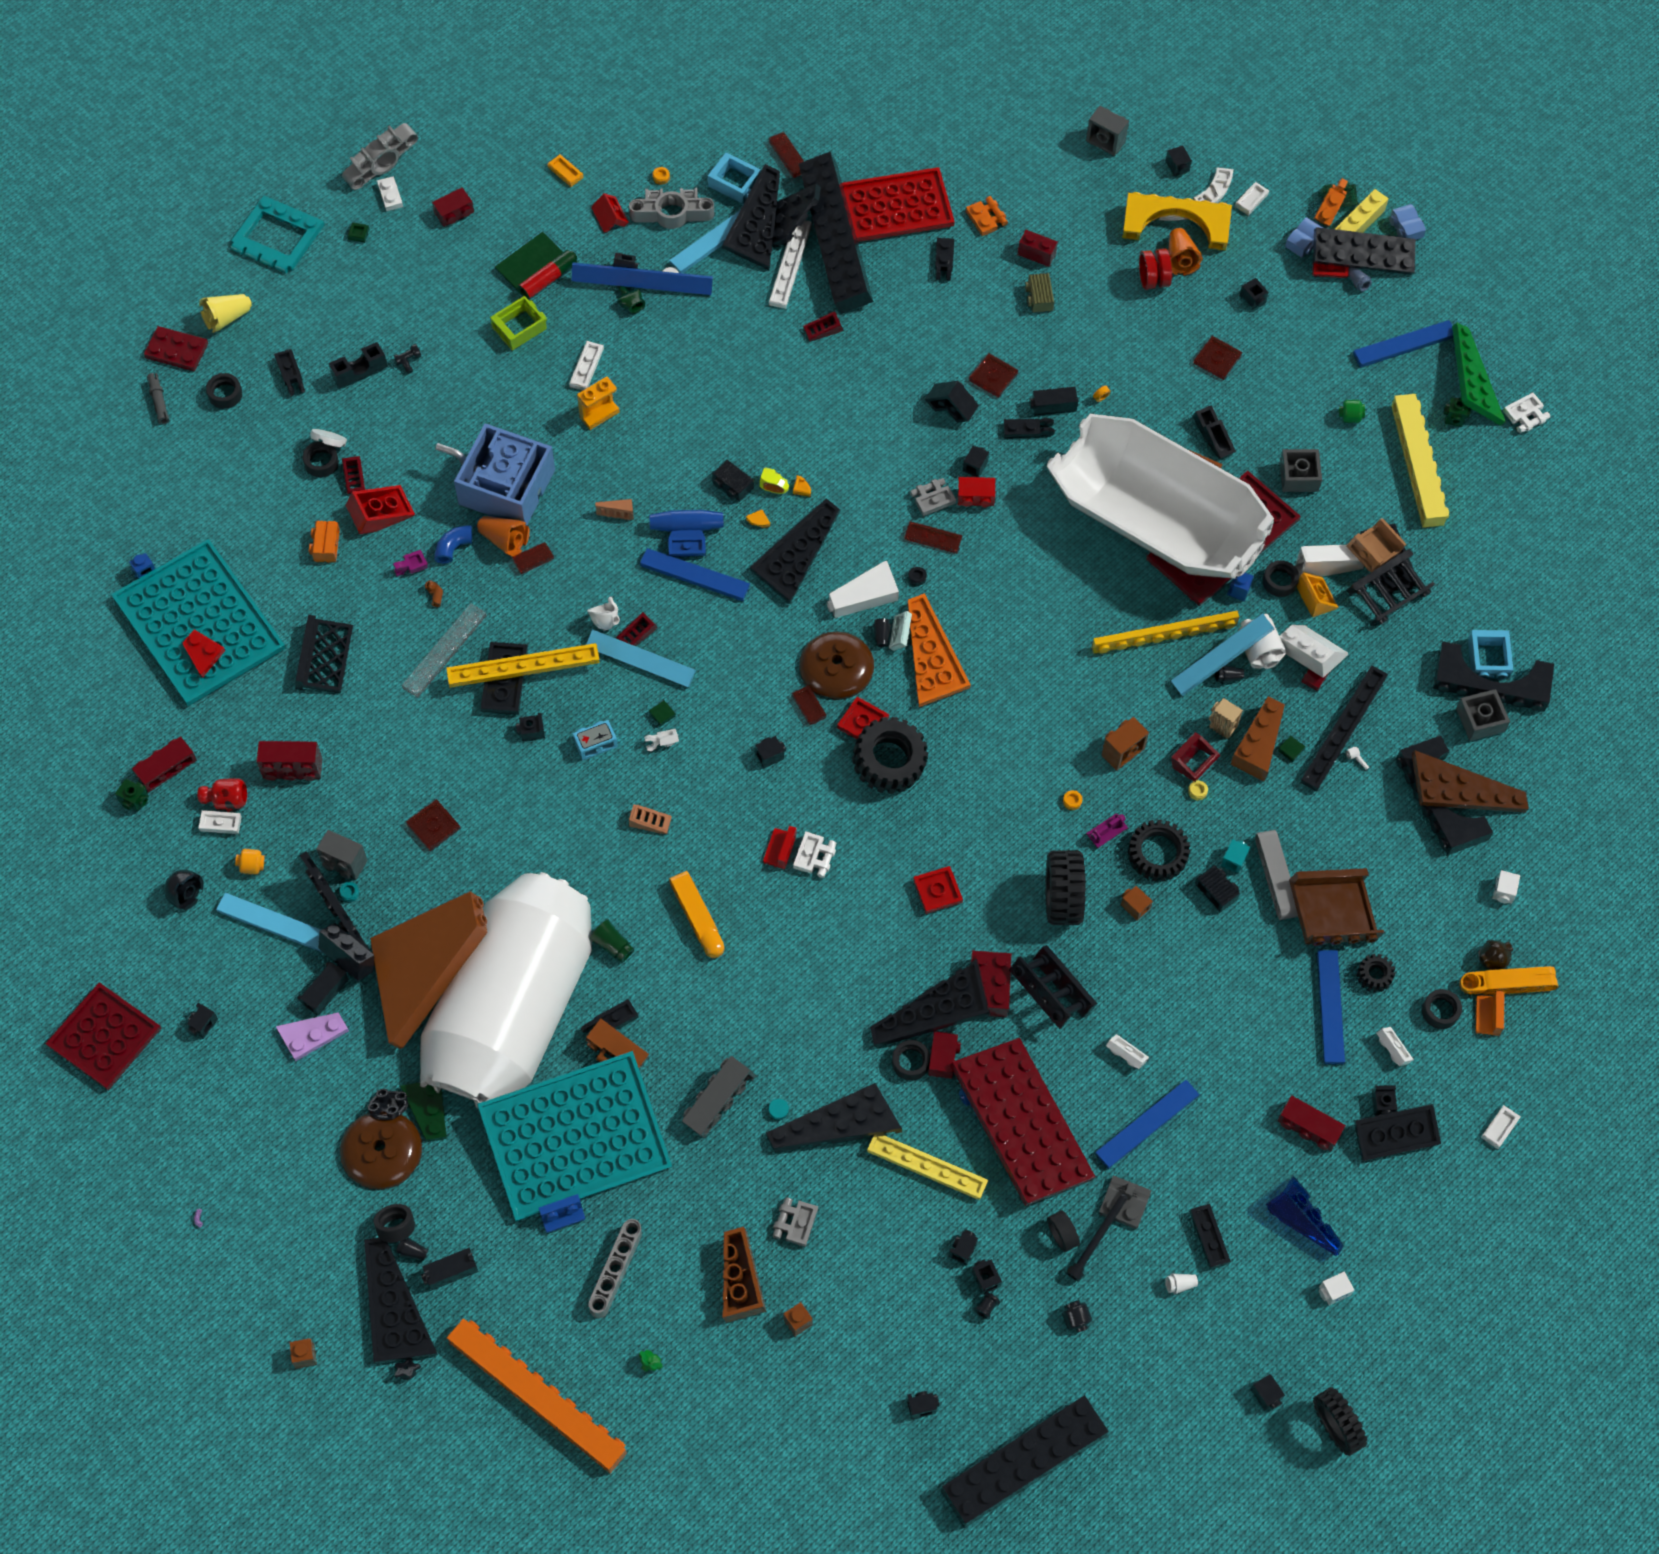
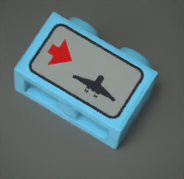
(595, 739)

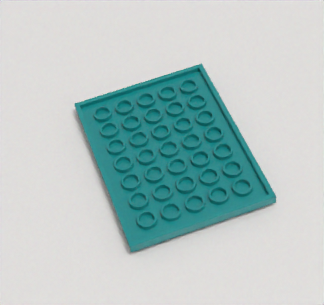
(202, 595)
(574, 1135)

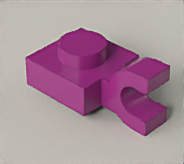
(413, 562)

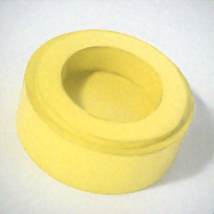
(1198, 790)

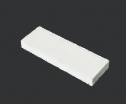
(586, 365)

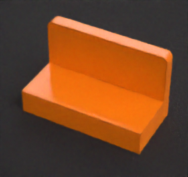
(1490, 1014)

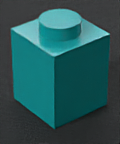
(1235, 855)

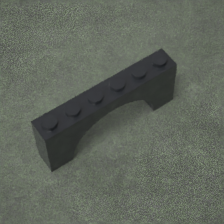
(1456, 677)
(1453, 830)

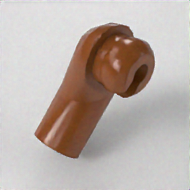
(436, 591)

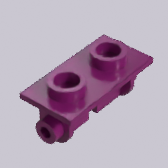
(1107, 830)

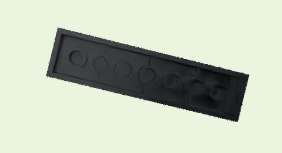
(1024, 1461)

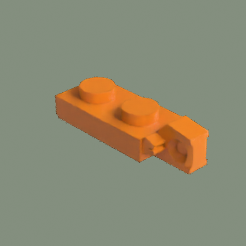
(1331, 203)

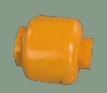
(250, 861)

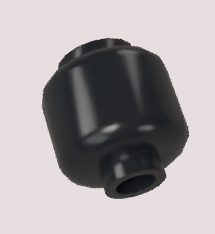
(1076, 1316)

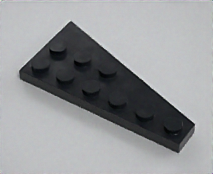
(754, 226)
(792, 556)
(330, 898)
(942, 1006)
(840, 1121)
(394, 1318)

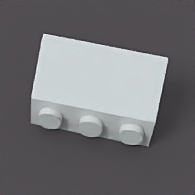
(1311, 649)

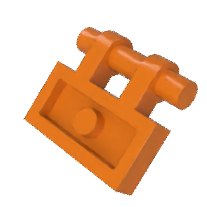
(982, 219)

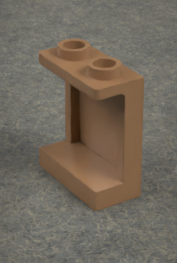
(1376, 545)

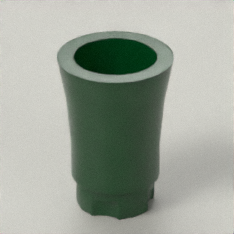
(612, 941)

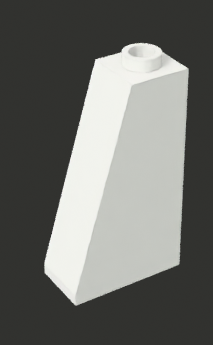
(1326, 560)
(864, 592)

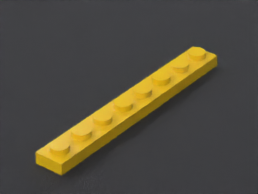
(1164, 632)
(522, 665)

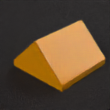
(1316, 594)

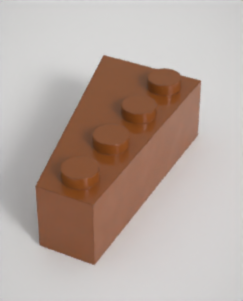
(1258, 744)
(741, 1283)

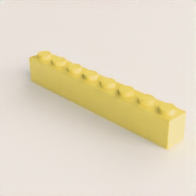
(1419, 460)

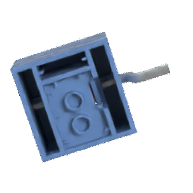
(502, 473)

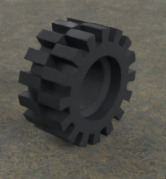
(1384, 965)

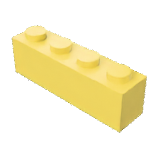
(1365, 213)

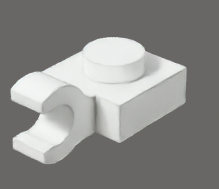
(664, 738)

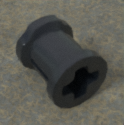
(987, 1305)

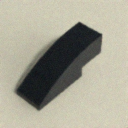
(1214, 432)

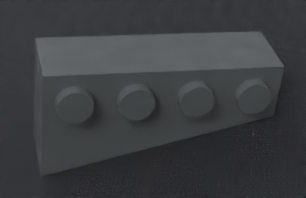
(717, 1096)

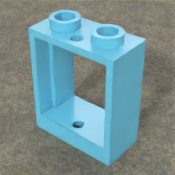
(718, 172)
(1490, 638)

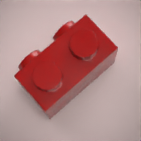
(976, 491)

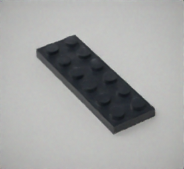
(1364, 250)

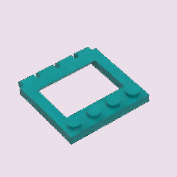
(270, 256)

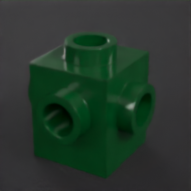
(1456, 412)
(132, 795)

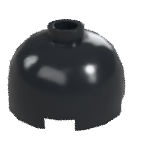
(183, 888)

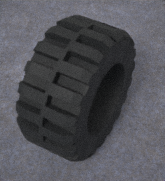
(896, 733)
(1065, 887)

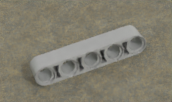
(1276, 873)
(615, 1278)

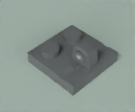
(1134, 1206)

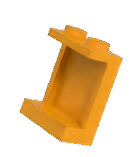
(597, 403)

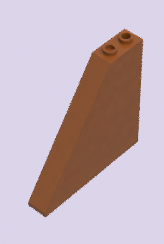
(422, 959)

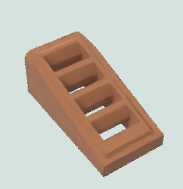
(617, 509)
(640, 824)

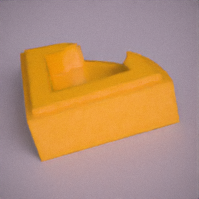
(801, 487)
(758, 519)

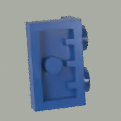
(562, 1213)

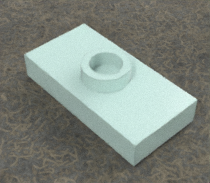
(900, 631)

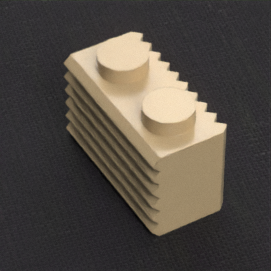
(1225, 718)

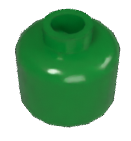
(1352, 411)

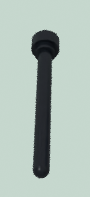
(1076, 1270)

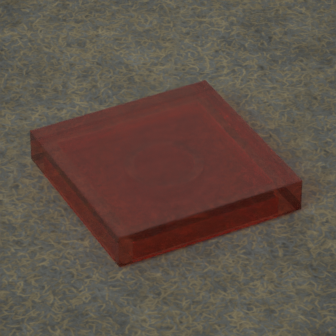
(1217, 357)
(993, 375)
(433, 825)

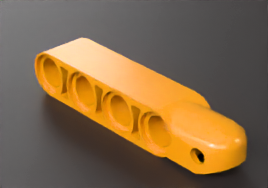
(697, 914)
(1510, 981)

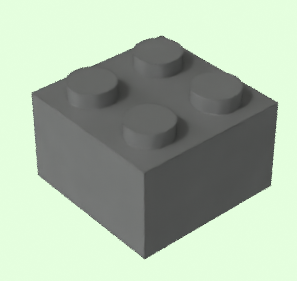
(1107, 130)
(1300, 470)
(1482, 715)
(341, 855)

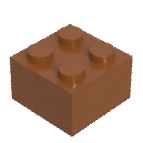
(1124, 743)

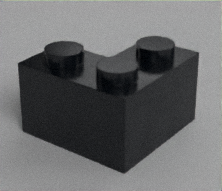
(954, 399)

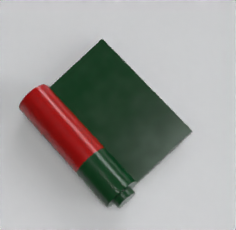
(536, 265)

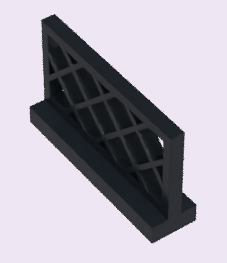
(307, 656)

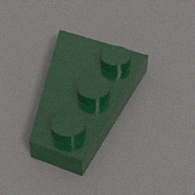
(428, 1110)

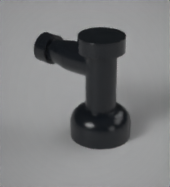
(402, 358)

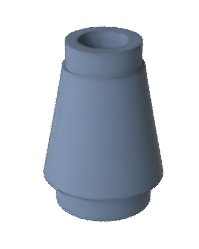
(1359, 279)

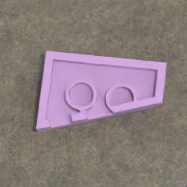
(311, 1034)

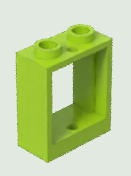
(508, 313)

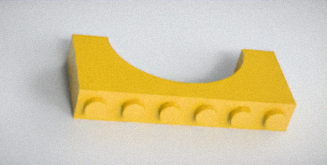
(1211, 217)

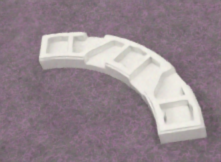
(1214, 192)

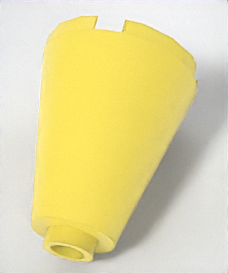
(223, 310)

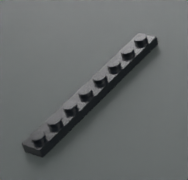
(1344, 728)

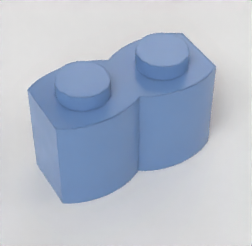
(1407, 222)
(1302, 238)

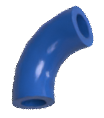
(450, 541)

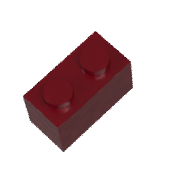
(453, 207)
(1037, 248)
(943, 1054)

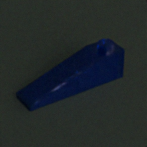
(1294, 1209)

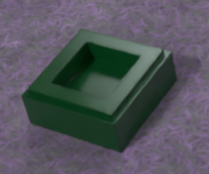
(358, 232)
(662, 713)
(1291, 748)

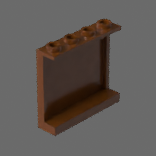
(1334, 906)

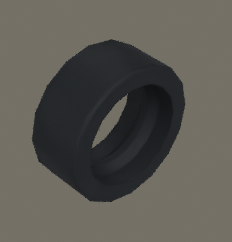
(223, 379)
(320, 471)
(1286, 567)
(1445, 995)
(911, 1045)
(1063, 1231)
(396, 1233)

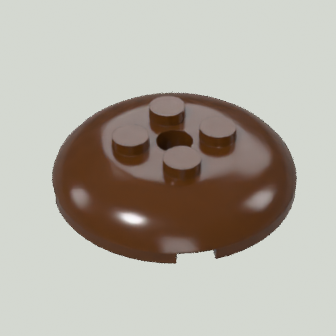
(832, 679)
(380, 1168)

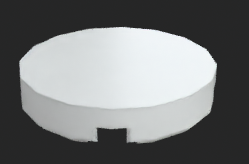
(328, 438)

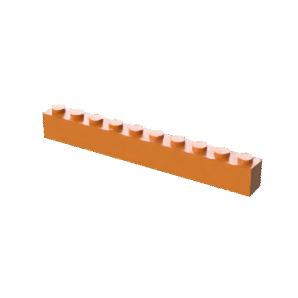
(537, 1396)

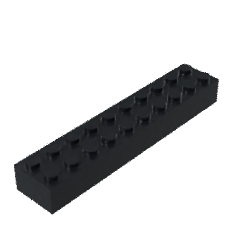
(836, 234)

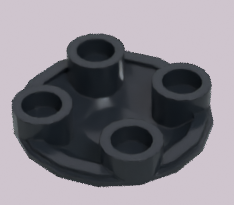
(391, 1102)

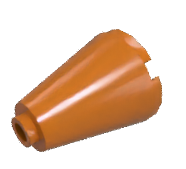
(1183, 253)
(505, 533)

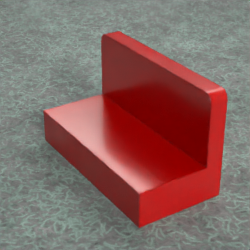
(609, 212)
(780, 847)

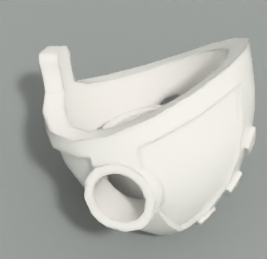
(605, 615)

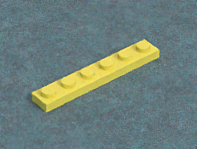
(928, 1166)

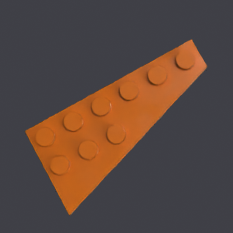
(935, 662)

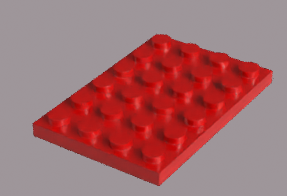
(898, 204)

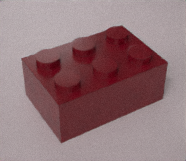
(289, 760)
(996, 979)

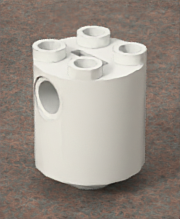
(1267, 651)

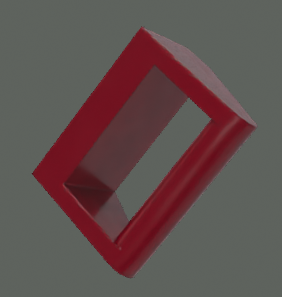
(1187, 751)

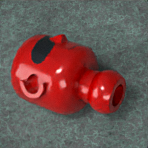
(224, 794)

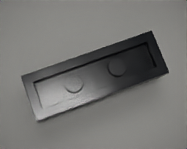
(1210, 1236)

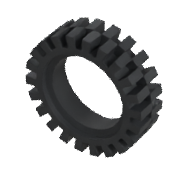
(1150, 869)
(1340, 1421)

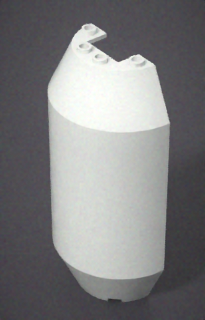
(1163, 497)
(509, 992)

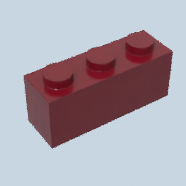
(164, 764)
(1311, 1123)

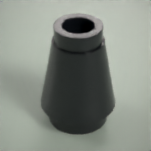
(881, 631)
(1229, 674)
(411, 1249)

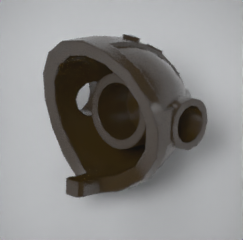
(1495, 954)

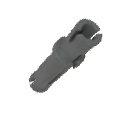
(156, 392)

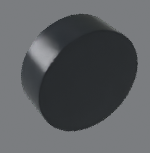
(917, 576)

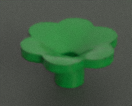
(650, 1361)

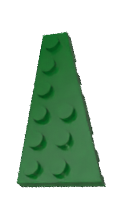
(1473, 378)

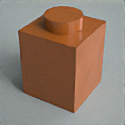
(1136, 902)
(797, 1319)
(303, 1353)

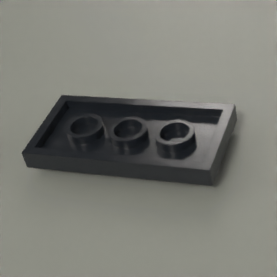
(503, 694)
(1397, 1132)

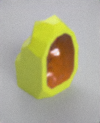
(773, 481)

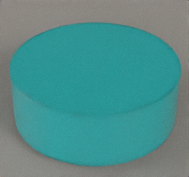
(349, 892)
(778, 1109)

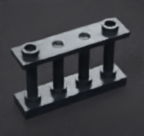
(1374, 579)
(1062, 978)

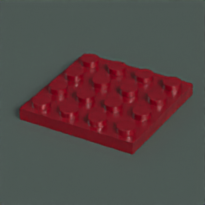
(103, 1036)

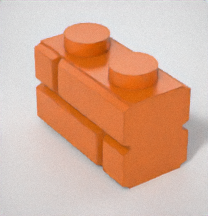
(325, 541)

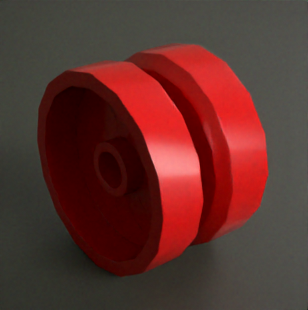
(1155, 269)

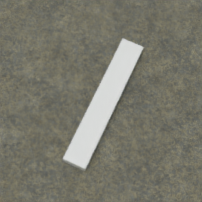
(790, 266)

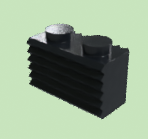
(732, 480)
(1217, 888)

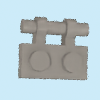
(935, 500)
(801, 1224)

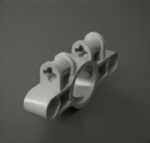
(367, 162)
(651, 207)

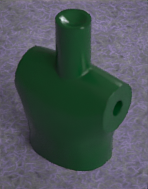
(631, 300)

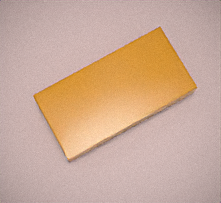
(565, 170)

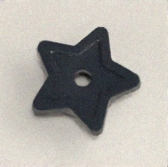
(406, 1370)

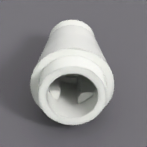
(1180, 1282)

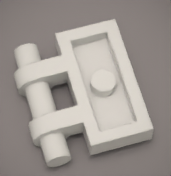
(1524, 408)
(809, 851)

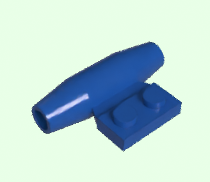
(686, 529)

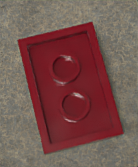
(176, 348)

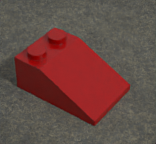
(378, 508)

